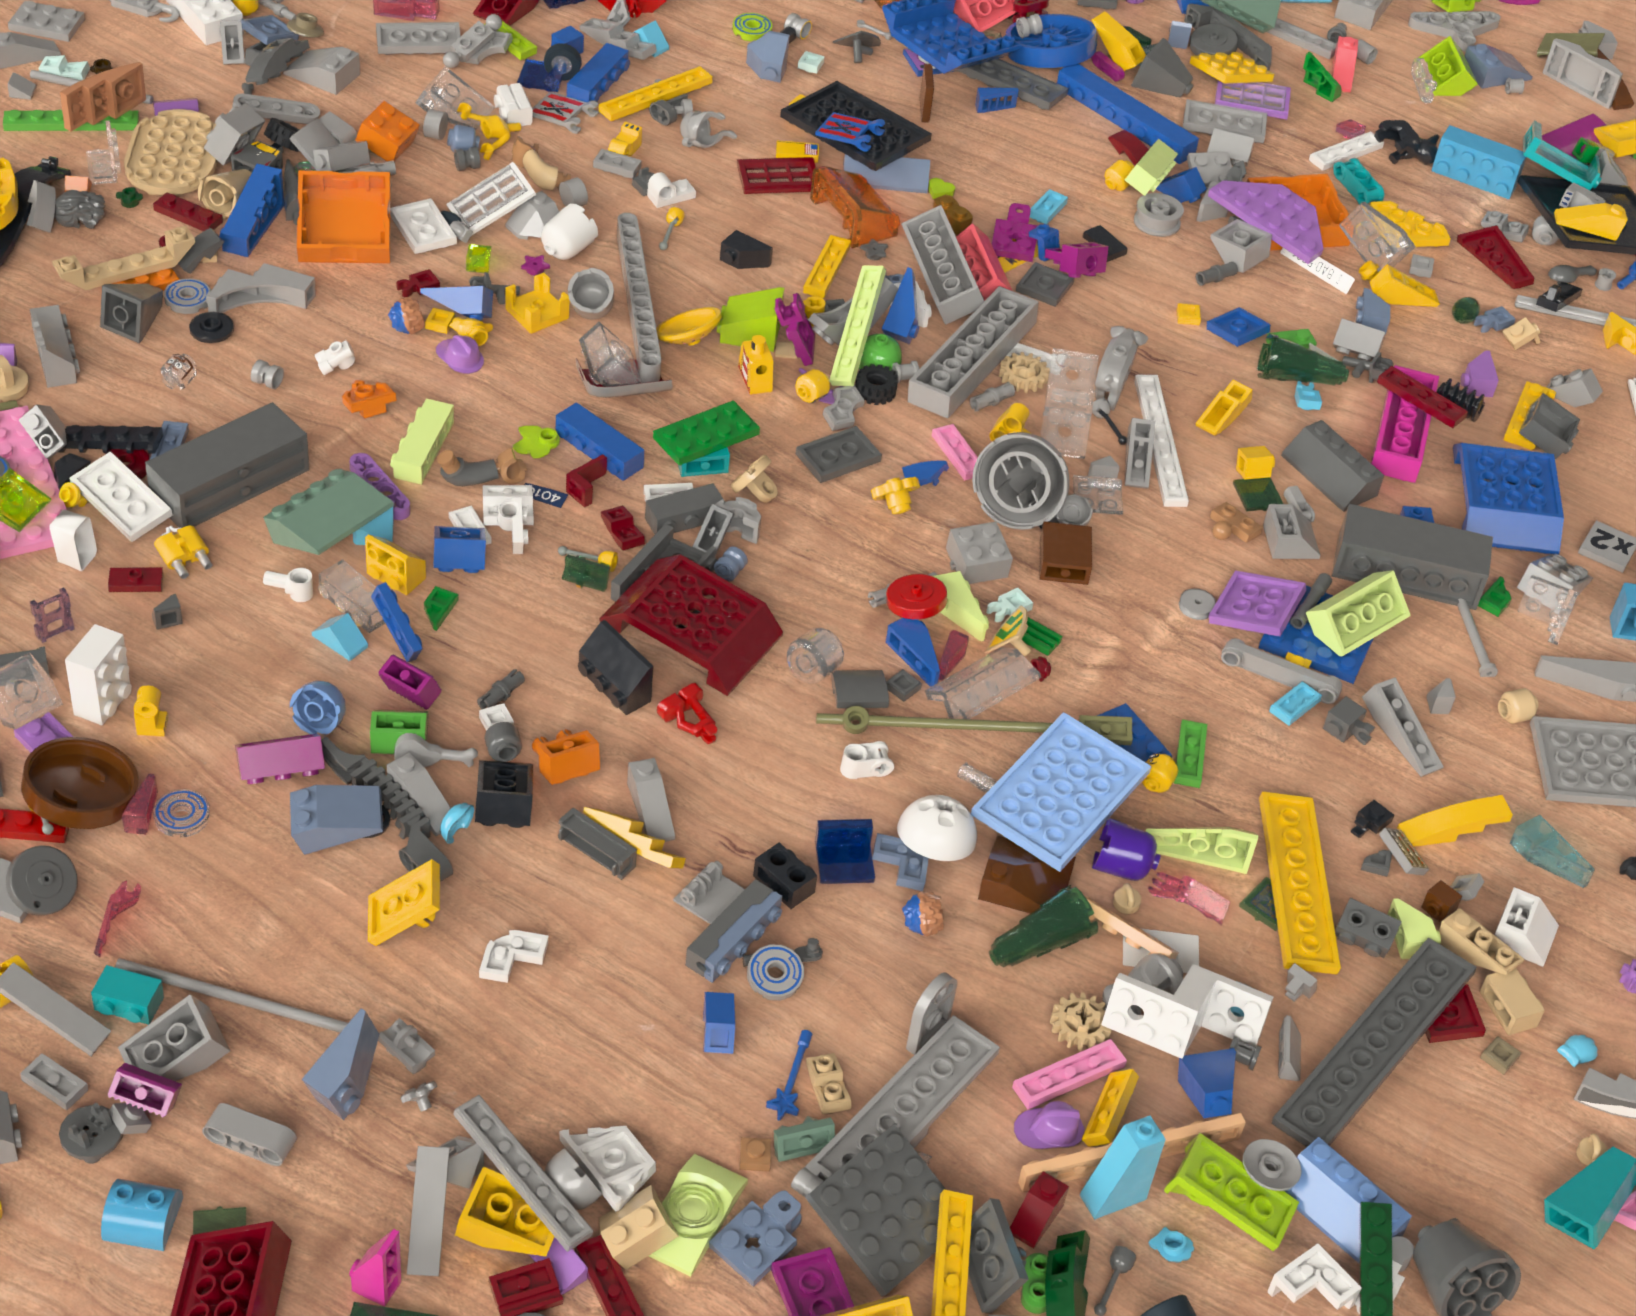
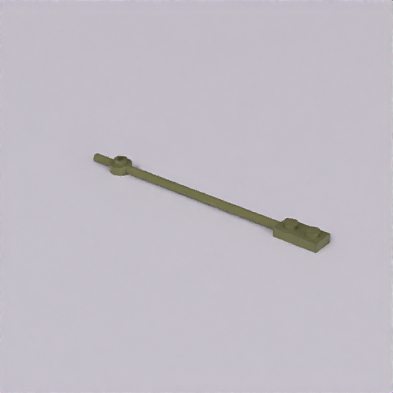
(1113, 728)

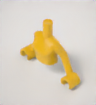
(492, 127)

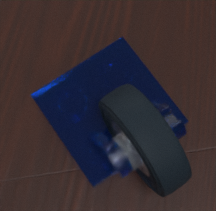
(559, 64)

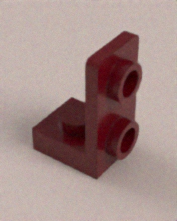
(579, 480)

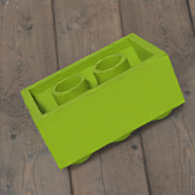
(1449, 69)

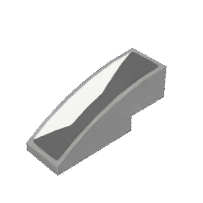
(1607, 1094)

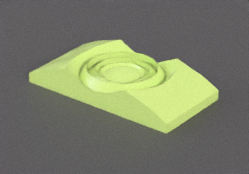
(697, 1208)

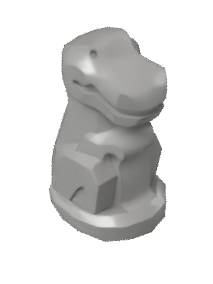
(1155, 971)

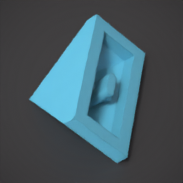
(380, 526)

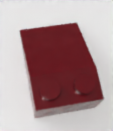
(508, 10)

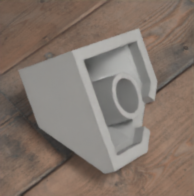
(532, 216)

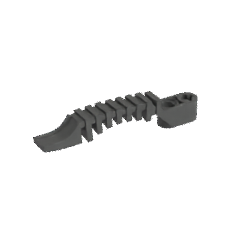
(366, 773)

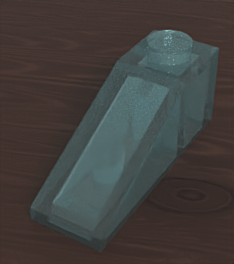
(1550, 851)

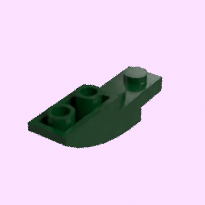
(1065, 1275)

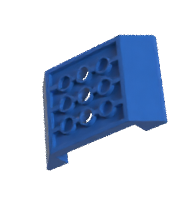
(941, 36)
(1513, 514)

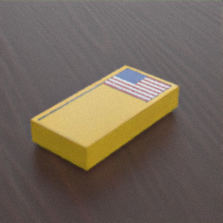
(790, 149)

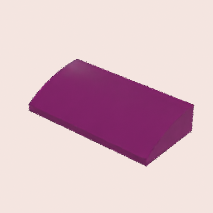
(1567, 137)

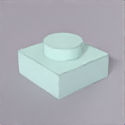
(811, 62)

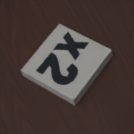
(1608, 546)

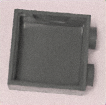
(1550, 426)

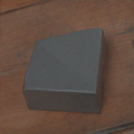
(167, 613)

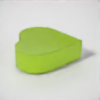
(938, 188)

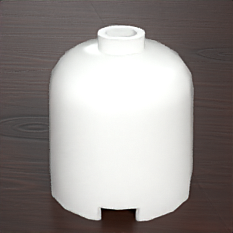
(568, 232)

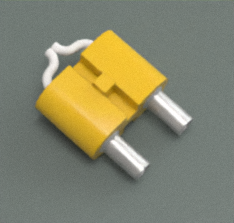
(182, 547)

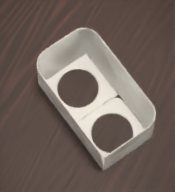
(73, 539)

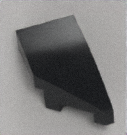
(67, 467)

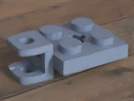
(770, 1225)

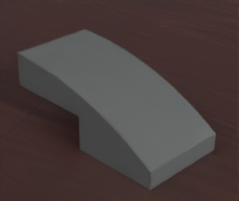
(205, 245)

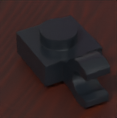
(1373, 818)

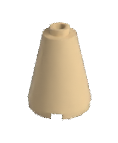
(223, 190)

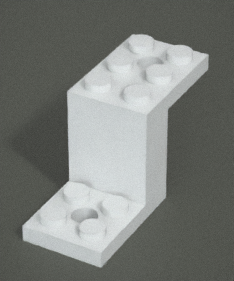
(1174, 1020)

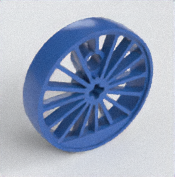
(1062, 43)

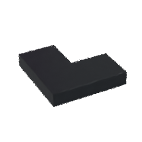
(1102, 236)

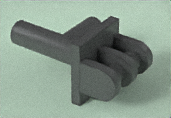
(485, 281)
(1375, 367)

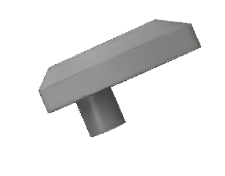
(619, 13)

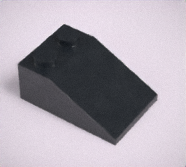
(504, 793)

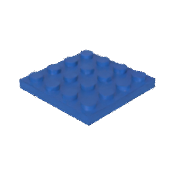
(1307, 645)

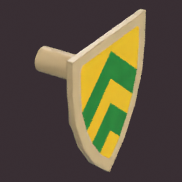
(1012, 631)

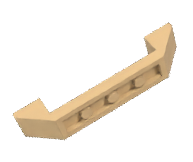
(177, 242)

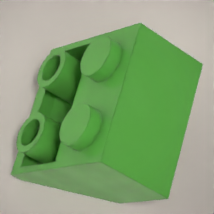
(390, 724)

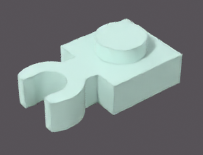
(1008, 604)

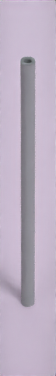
(233, 996)

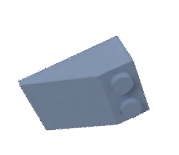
(1493, 66)
(334, 815)
(344, 1068)

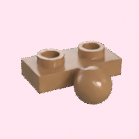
(1233, 521)

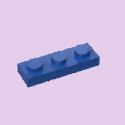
(397, 622)

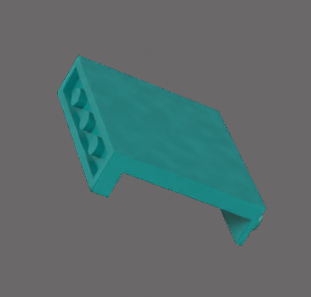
(1559, 161)

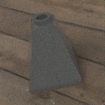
(1163, 72)
(129, 309)

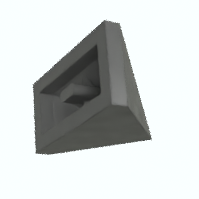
(713, 529)

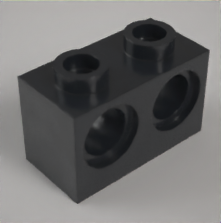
(785, 874)

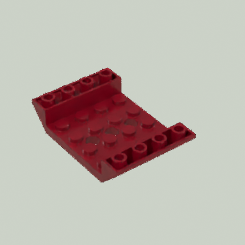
(724, 638)

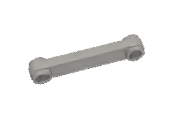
(1280, 670)

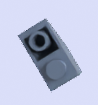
(1372, 311)

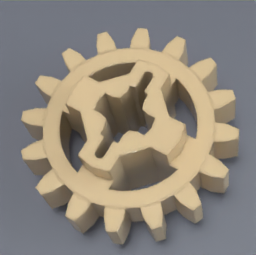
(1024, 372)
(1079, 1021)

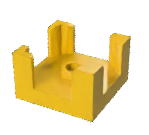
(537, 308)

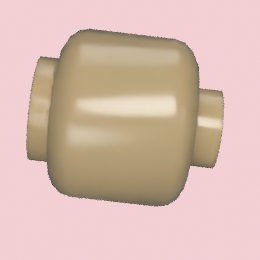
(1518, 705)

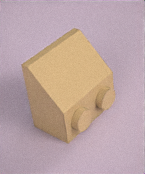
(637, 1228)

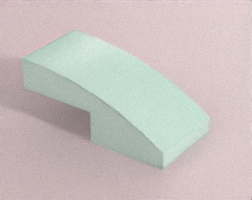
(59, 66)

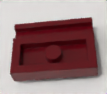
(526, 1289)

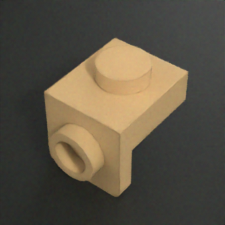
(1522, 333)

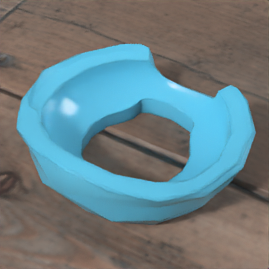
(457, 817)

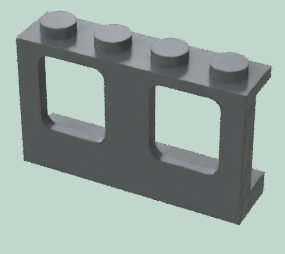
(659, 546)

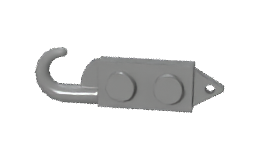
(147, 8)

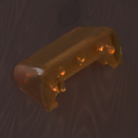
(857, 202)

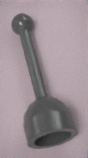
(1121, 1261)

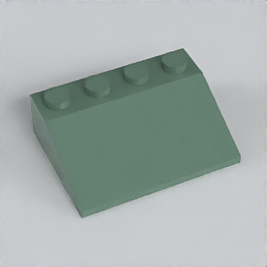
(326, 512)

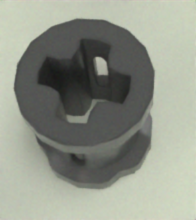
(1245, 1053)

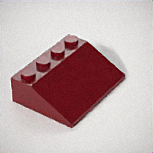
(233, 1272)

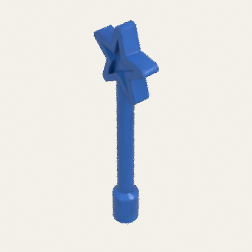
(785, 1101)

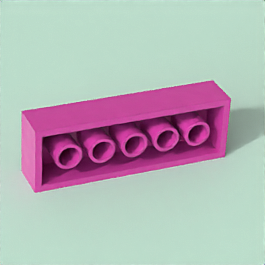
(1403, 432)

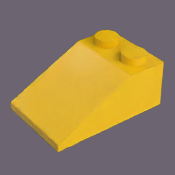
(501, 1218)

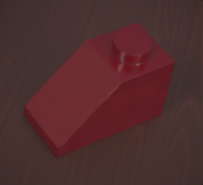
(1039, 1209)

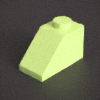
(1413, 929)

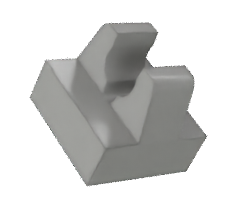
(1300, 983)

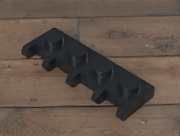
(112, 438)

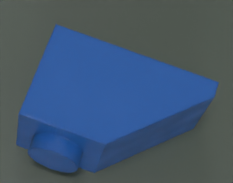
(1183, 186)

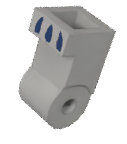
(1579, 196)

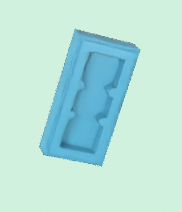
(1295, 703)

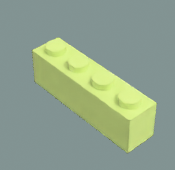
(1152, 168)
(422, 441)

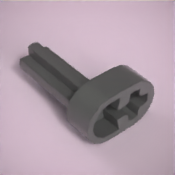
(664, 111)

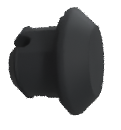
(1629, 867)

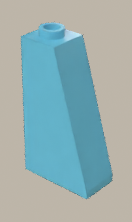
(1125, 1169)

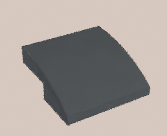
(860, 688)

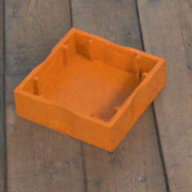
(1321, 193)
(343, 217)

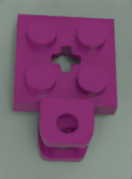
(1018, 228)
(799, 328)

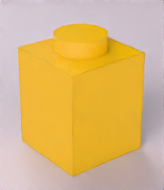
(1255, 462)

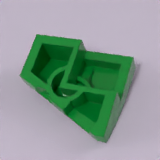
(1320, 79)

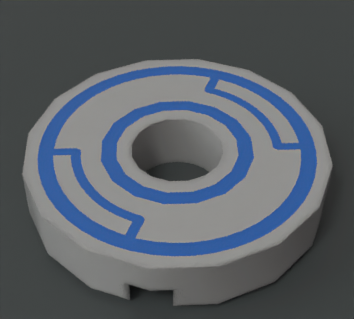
(177, 290)
(779, 957)

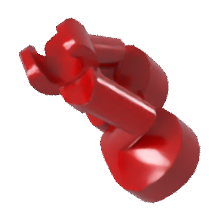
(688, 699)

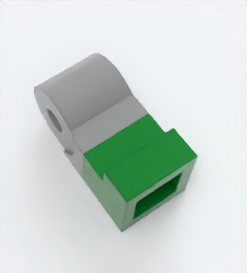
(1590, 151)

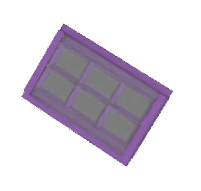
(1255, 97)

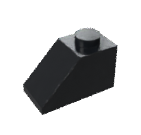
(745, 252)

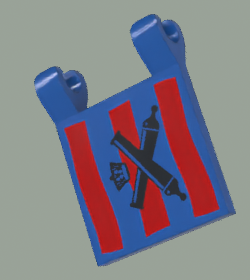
(850, 130)

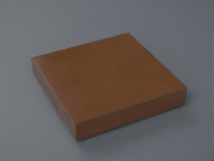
(926, 93)

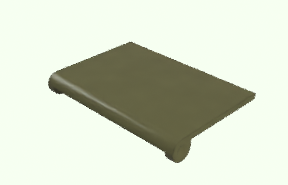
(1588, 41)

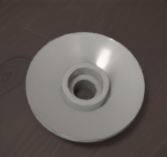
(1271, 1165)

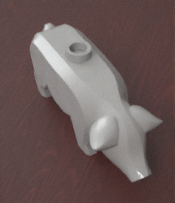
(1117, 363)

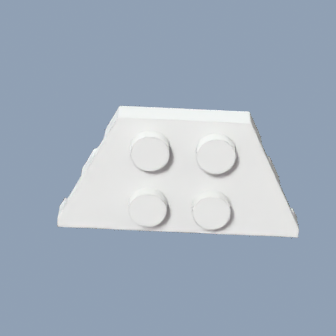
(611, 1161)

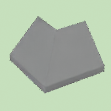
(465, 1161)

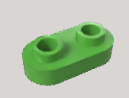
(1036, 1283)

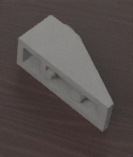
(23, 49)
(1139, 452)
(421, 789)
(650, 798)

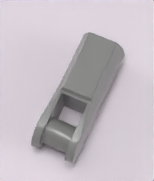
(1294, 496)

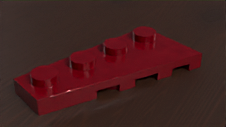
(1498, 255)

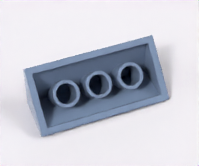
(899, 175)

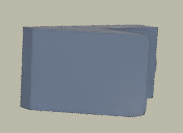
(1179, 34)

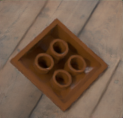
(1019, 878)

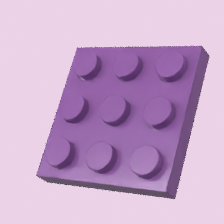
(1257, 603)

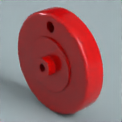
(916, 596)

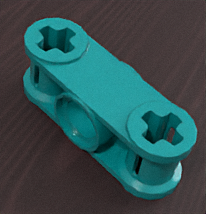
(1358, 181)

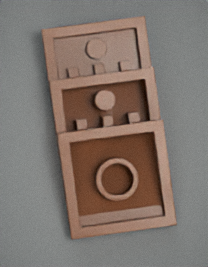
(103, 96)

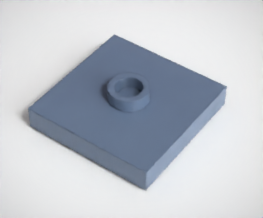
(267, 29)

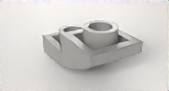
(43, 206)
(1512, 230)

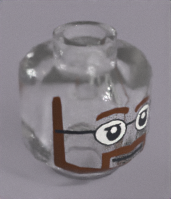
(178, 371)

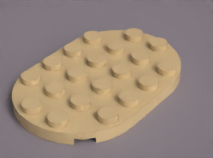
(170, 152)

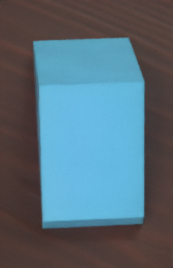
(652, 34)
(341, 636)

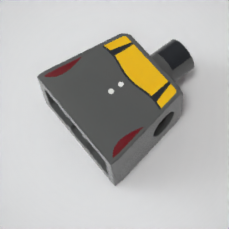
(257, 153)

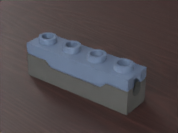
(734, 931)

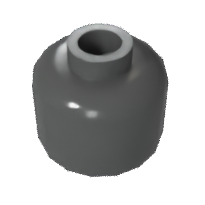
(503, 741)

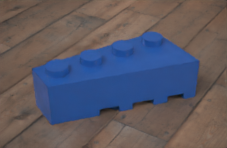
(254, 211)

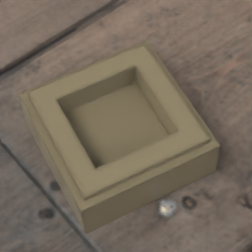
(1500, 1055)

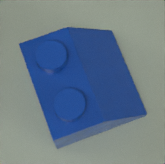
(459, 549)

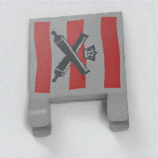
(563, 110)

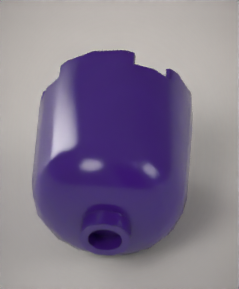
(1126, 851)

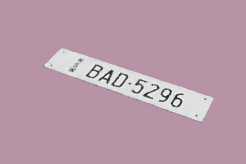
(1324, 271)

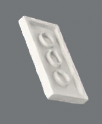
(121, 496)

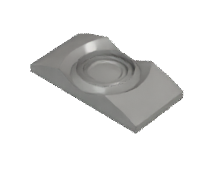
(1583, 72)

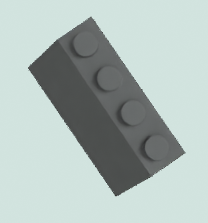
(1333, 466)

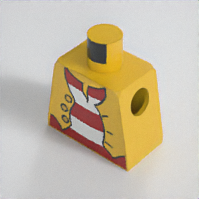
(756, 355)

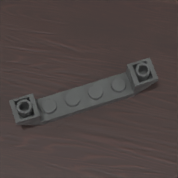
(1247, 41)

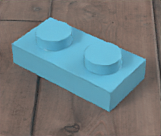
(1048, 206)

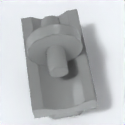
(406, 1045)

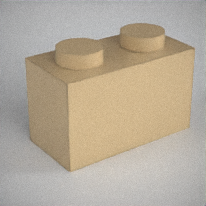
(1512, 1001)

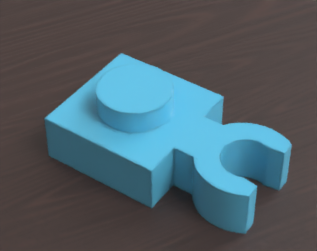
(1307, 397)

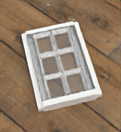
(492, 198)

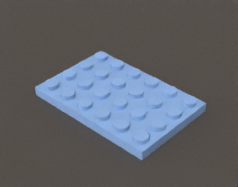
(1061, 791)

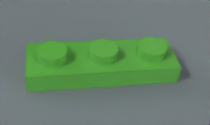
(1190, 753)

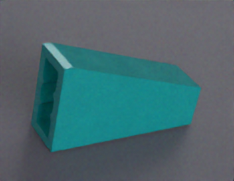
(1592, 1197)

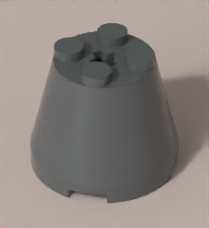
(1464, 1270)

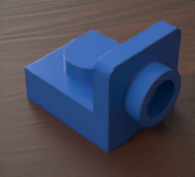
(1047, 238)

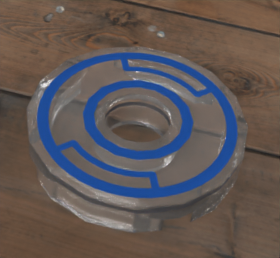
(181, 800)

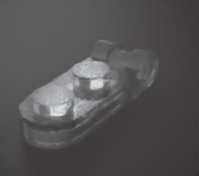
(1423, 80)

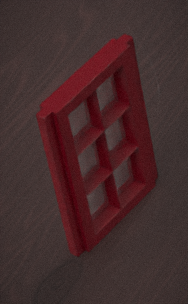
(776, 175)

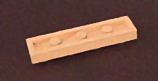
(1135, 936)

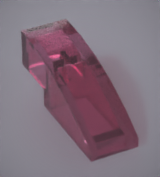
(407, 9)

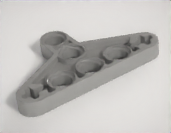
(1458, 25)

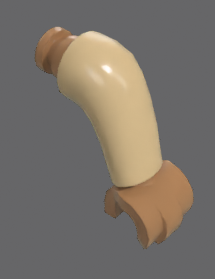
(541, 173)

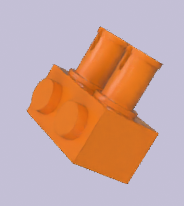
(567, 756)

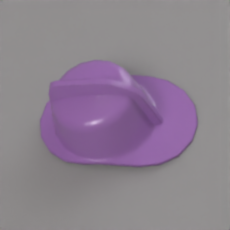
(461, 354)
(1049, 1126)

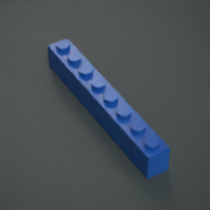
(1126, 111)

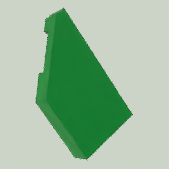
(1496, 598)
(439, 605)

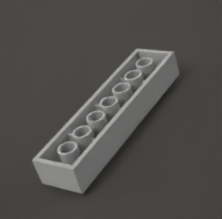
(972, 352)

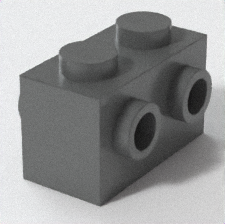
(1367, 928)

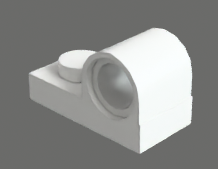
(664, 192)

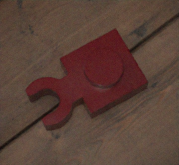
(416, 281)

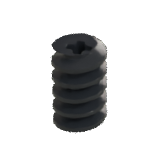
(1461, 398)

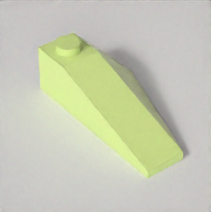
(1212, 846)

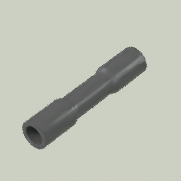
(1317, 591)

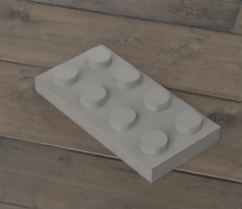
(416, 37)
(1206, 116)

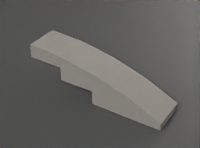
(613, 33)

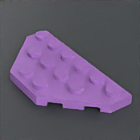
(1276, 211)

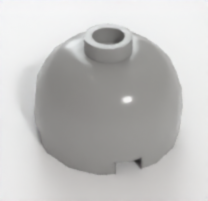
(571, 1180)

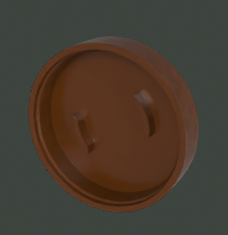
(79, 782)

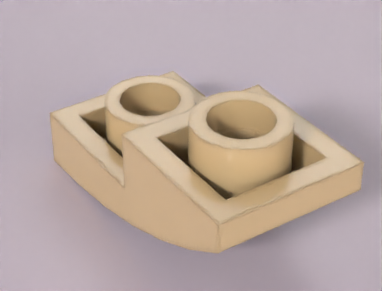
(828, 1083)

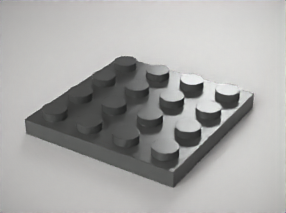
(882, 1209)

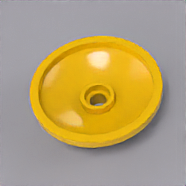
(689, 326)

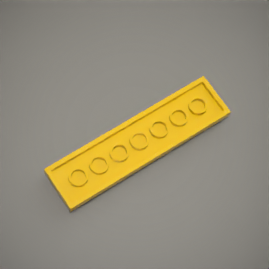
(1299, 883)

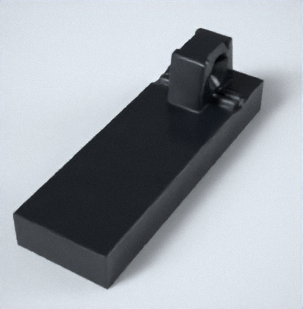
(1559, 296)

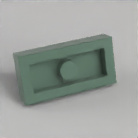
(803, 1138)

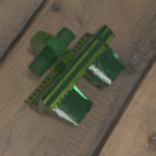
(586, 573)

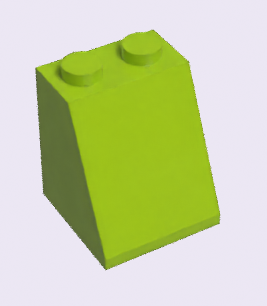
(750, 316)

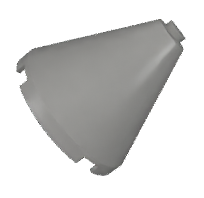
(1021, 480)

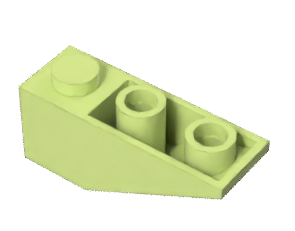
(962, 606)

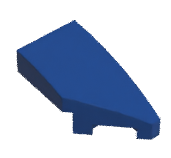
(926, 471)

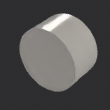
(435, 124)
(573, 192)

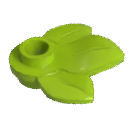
(536, 441)

